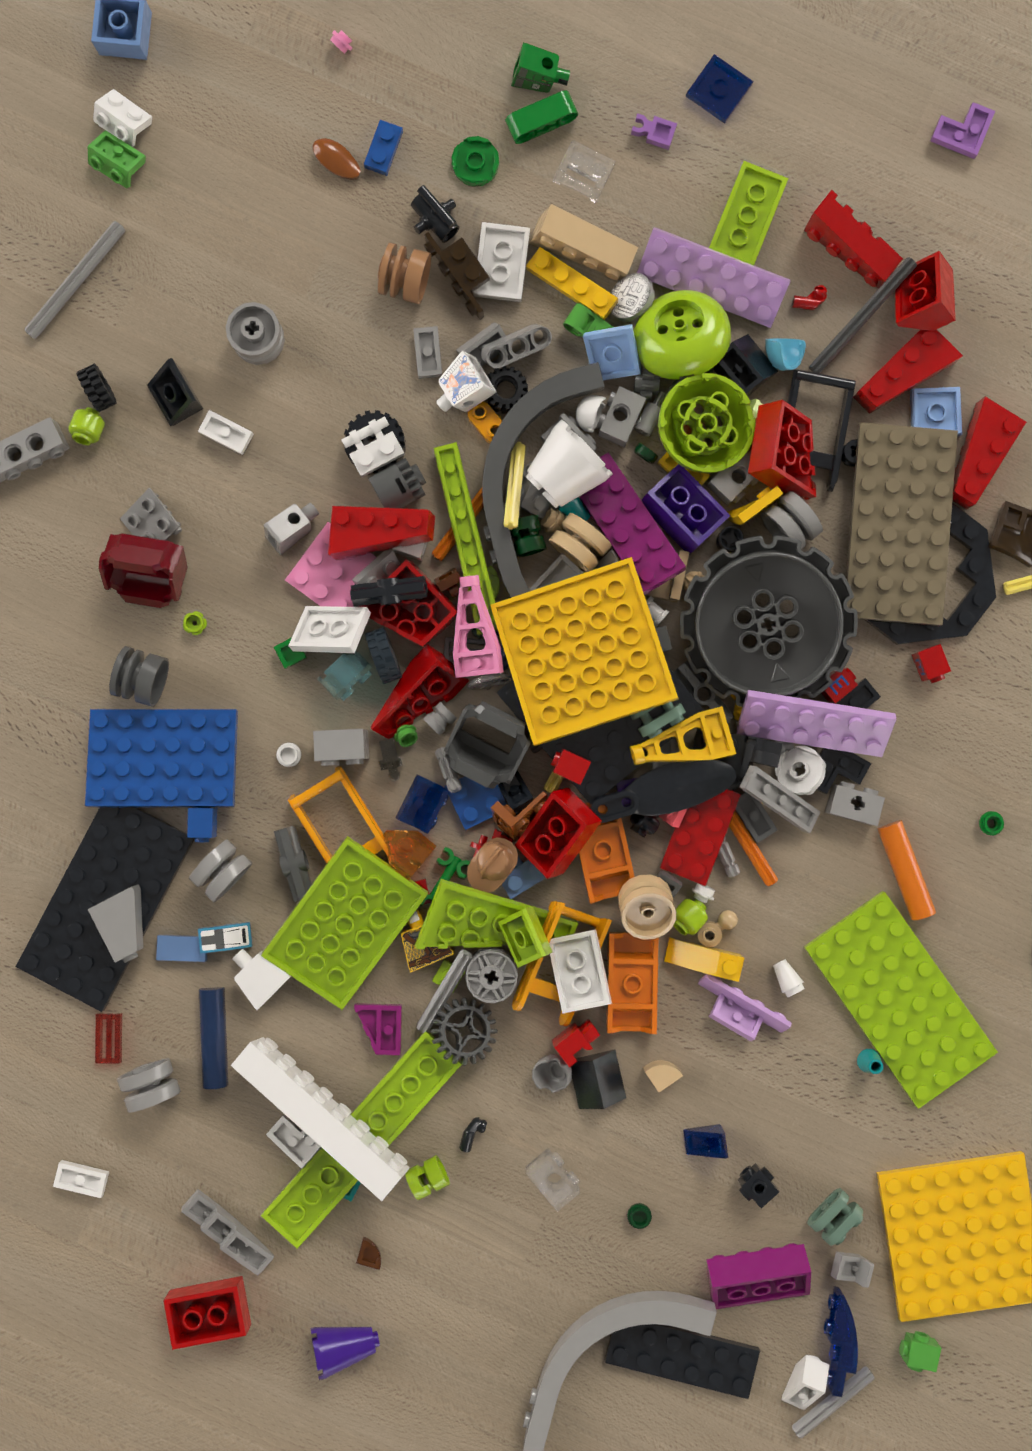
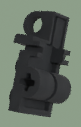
(747, 753)

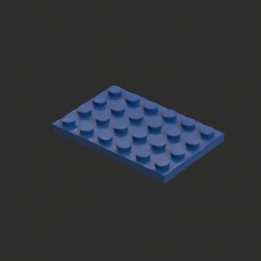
(161, 758)

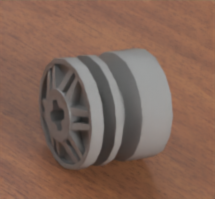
(483, 962)

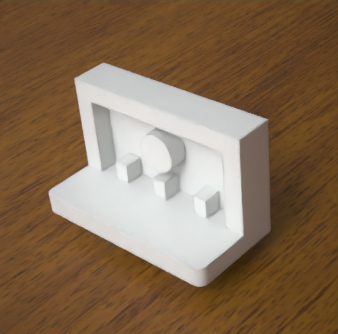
(120, 117)

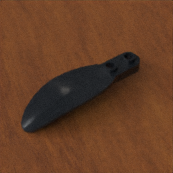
(668, 789)

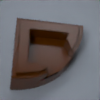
(369, 1254)

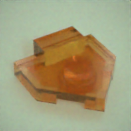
(407, 850)

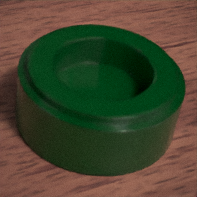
(645, 453)

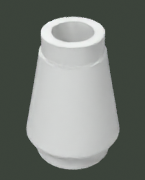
(788, 979)

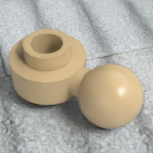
(726, 920)

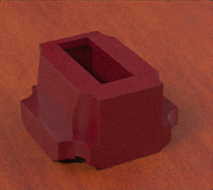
(143, 569)

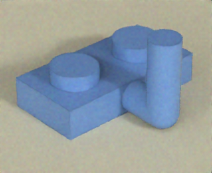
(522, 878)

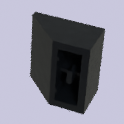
(745, 365)

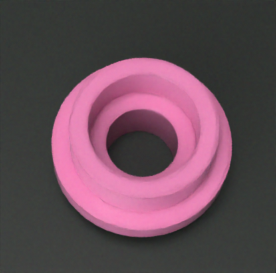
(341, 41)

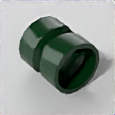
(529, 544)

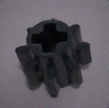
(644, 824)

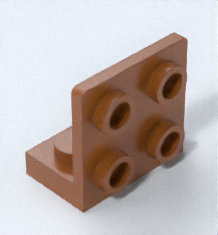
(514, 826)

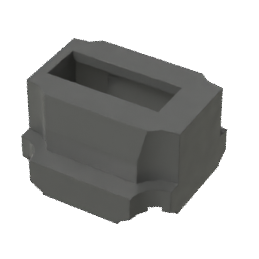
(480, 759)

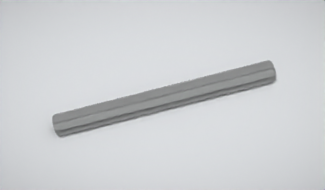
(74, 279)

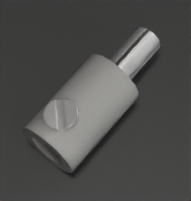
(649, 416)

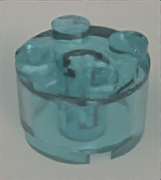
(344, 674)

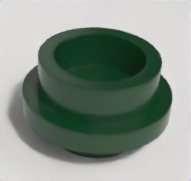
(639, 1216)

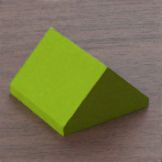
(525, 936)

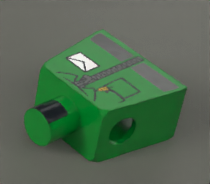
(538, 69)

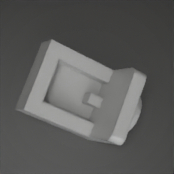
(852, 1268)

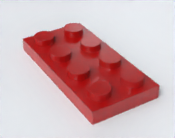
(700, 838)

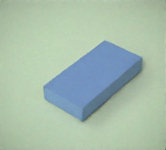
(179, 948)

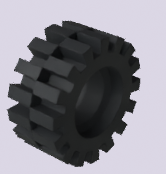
(516, 379)
(96, 387)

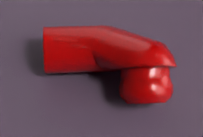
(812, 301)

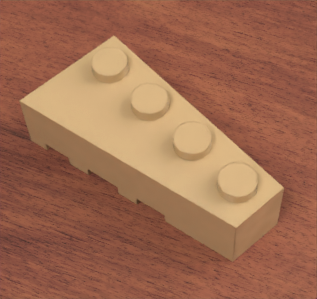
(583, 243)

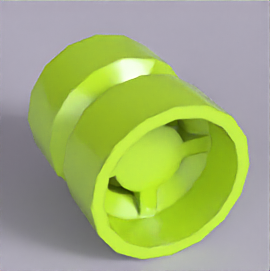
(435, 1174)

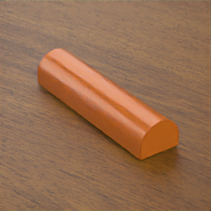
(906, 870)

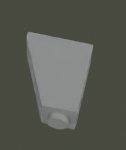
(121, 923)

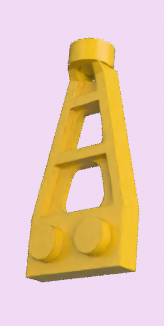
(715, 733)

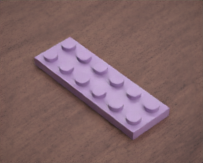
(731, 282)
(815, 723)

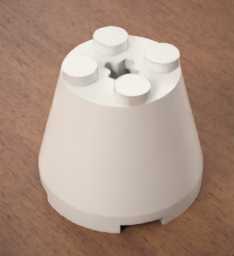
(566, 466)

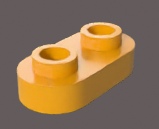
(485, 422)

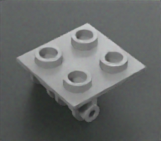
(150, 518)

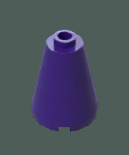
(342, 1347)

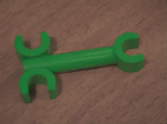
(453, 865)

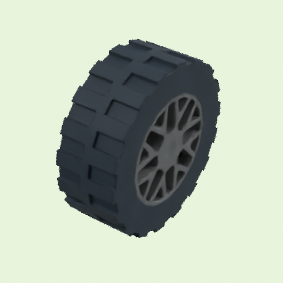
(383, 655)

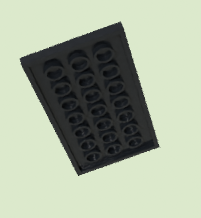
(116, 853)

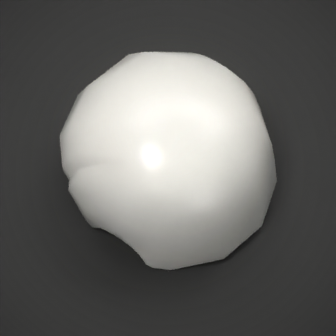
(589, 412)

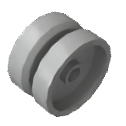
(255, 333)
(792, 519)
(217, 867)
(148, 1086)

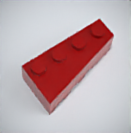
(985, 447)
(372, 529)

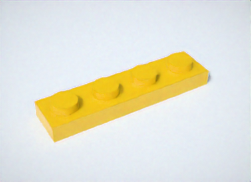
(571, 283)

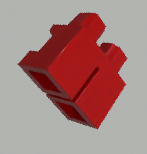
(574, 1039)

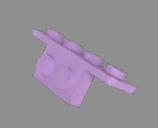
(739, 1011)

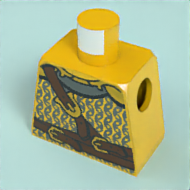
(420, 957)

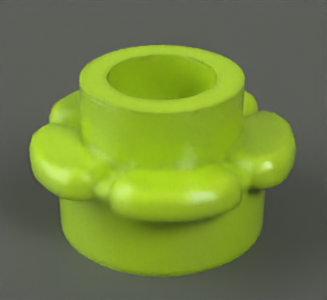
(188, 623)

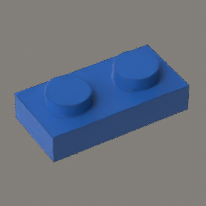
(383, 147)

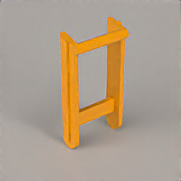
(374, 845)
(529, 982)

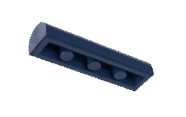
(213, 1038)

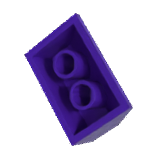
(684, 509)

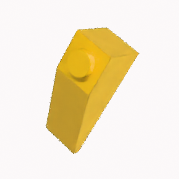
(704, 959)

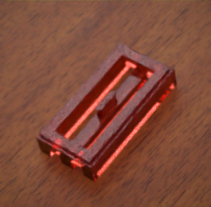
(99, 1038)

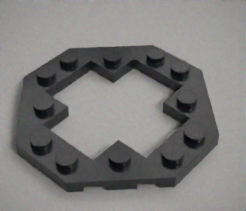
(975, 567)

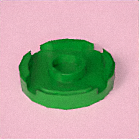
(475, 161)

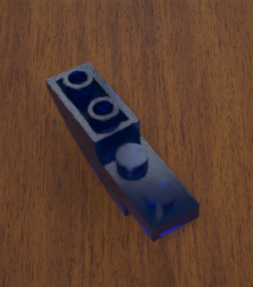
(843, 1336)

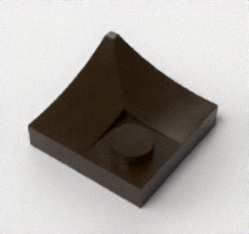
(1013, 533)

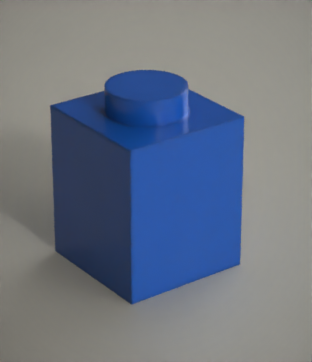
(202, 823)

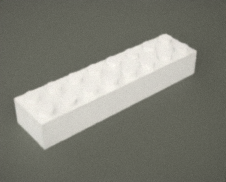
(321, 1116)

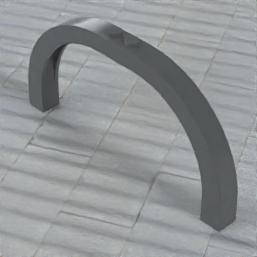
(549, 393)

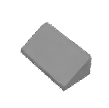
(476, 344)

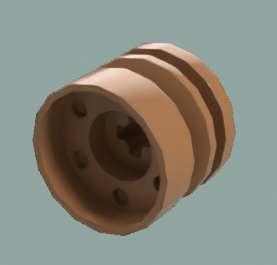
(404, 273)

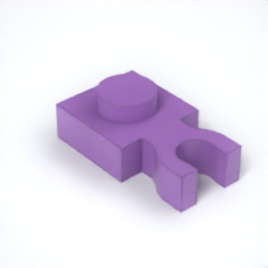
(658, 132)

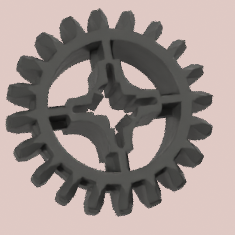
(468, 1021)

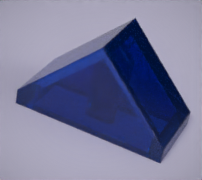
(706, 1141)

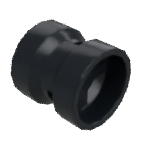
(730, 535)

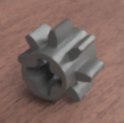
(646, 384)

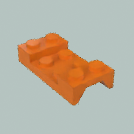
(606, 860)
(632, 983)

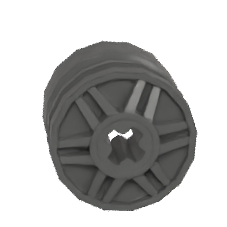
(139, 676)

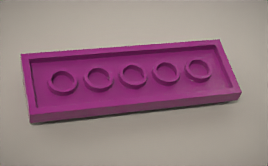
(632, 529)

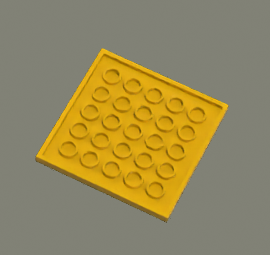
(583, 652)
(959, 1235)

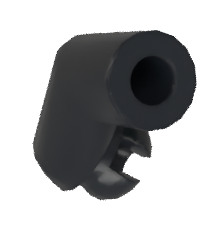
(469, 1133)

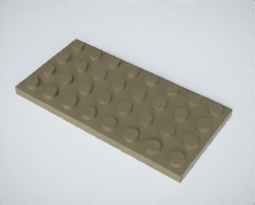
(901, 523)

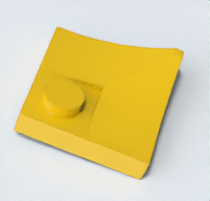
(765, 499)

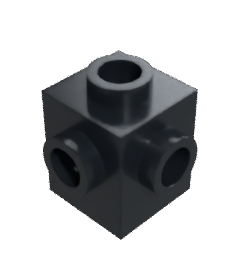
(757, 1185)

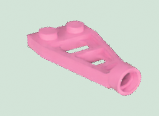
(480, 661)

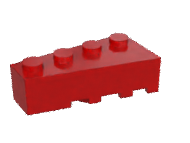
(852, 241)
(914, 363)

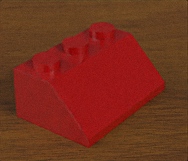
(927, 295)

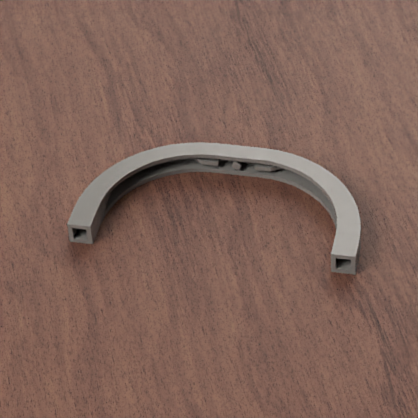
(613, 1315)

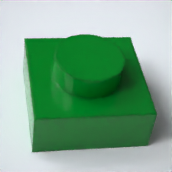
(287, 656)

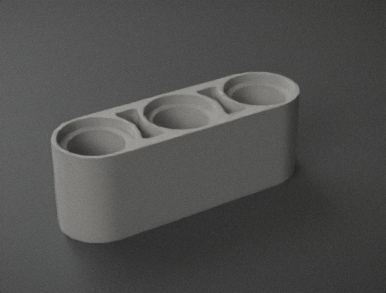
(528, 345)

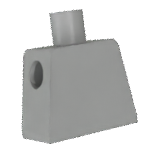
(283, 533)

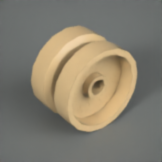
(580, 542)
(646, 907)

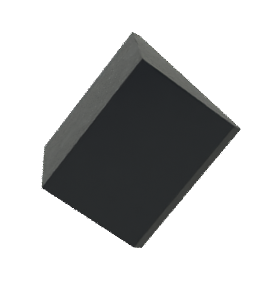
(173, 393)
(598, 1080)

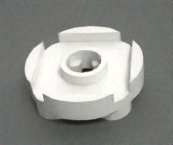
(806, 782)

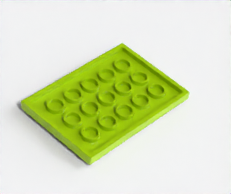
(344, 923)

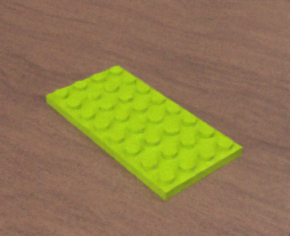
(900, 999)

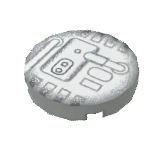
(634, 296)

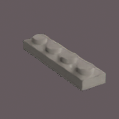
(779, 799)

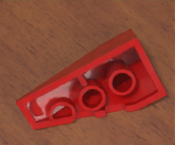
(423, 685)

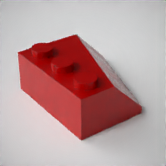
(783, 449)
(417, 618)

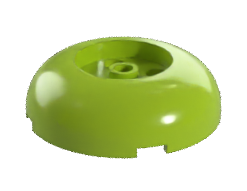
(683, 348)
(718, 398)

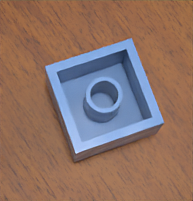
(122, 28)

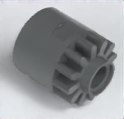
(398, 484)

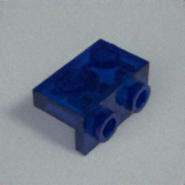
(422, 804)

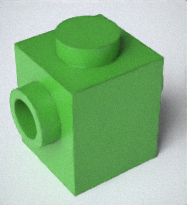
(920, 1351)

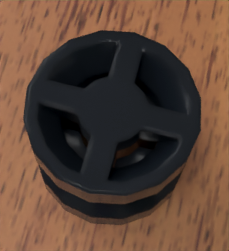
(849, 455)

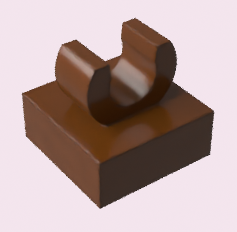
(448, 581)

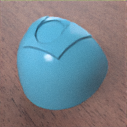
(785, 352)

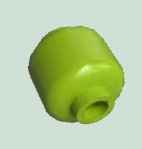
(86, 426)
(690, 916)

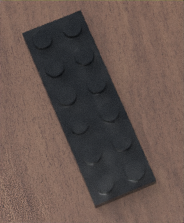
(685, 1357)

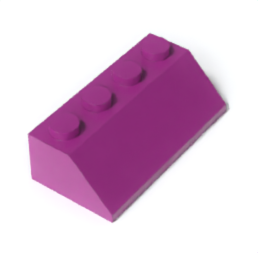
(759, 1276)

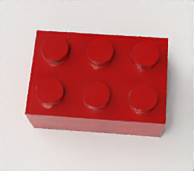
(558, 832)
(207, 1312)

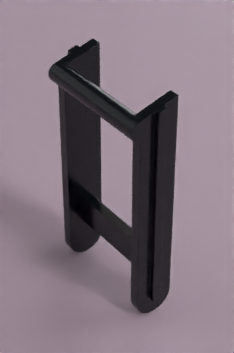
(820, 459)

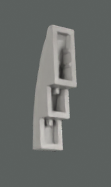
(228, 1232)

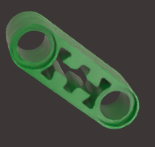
(541, 117)

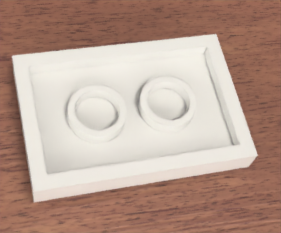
(504, 259)
(329, 629)
(579, 971)

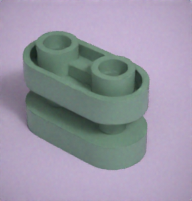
(652, 727)
(836, 1230)

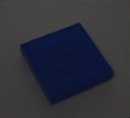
(719, 88)

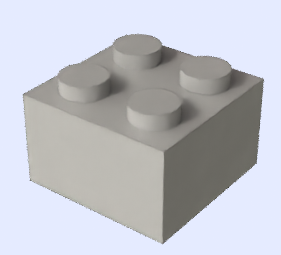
(341, 745)

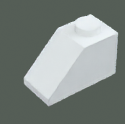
(806, 1382)

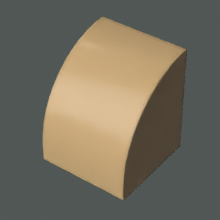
(662, 1073)

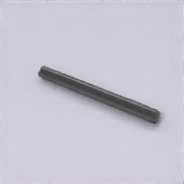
(863, 315)

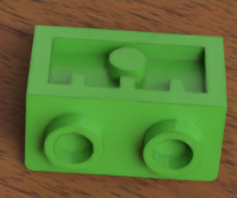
(114, 158)

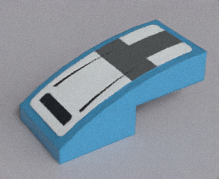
(225, 937)

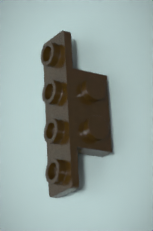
(462, 268)

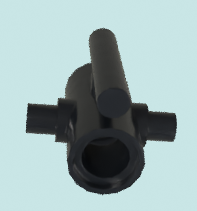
(434, 215)

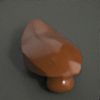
(336, 158)

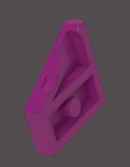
(382, 1026)

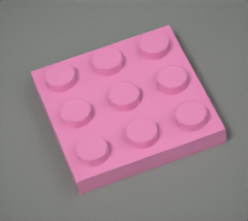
(324, 578)

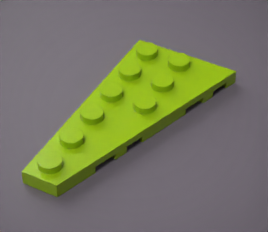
(471, 918)

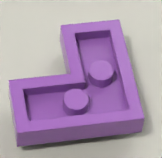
(966, 136)

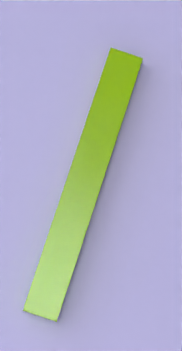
(464, 523)

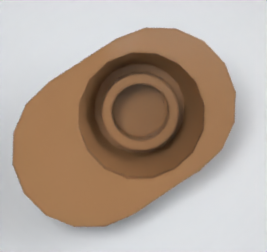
(492, 864)

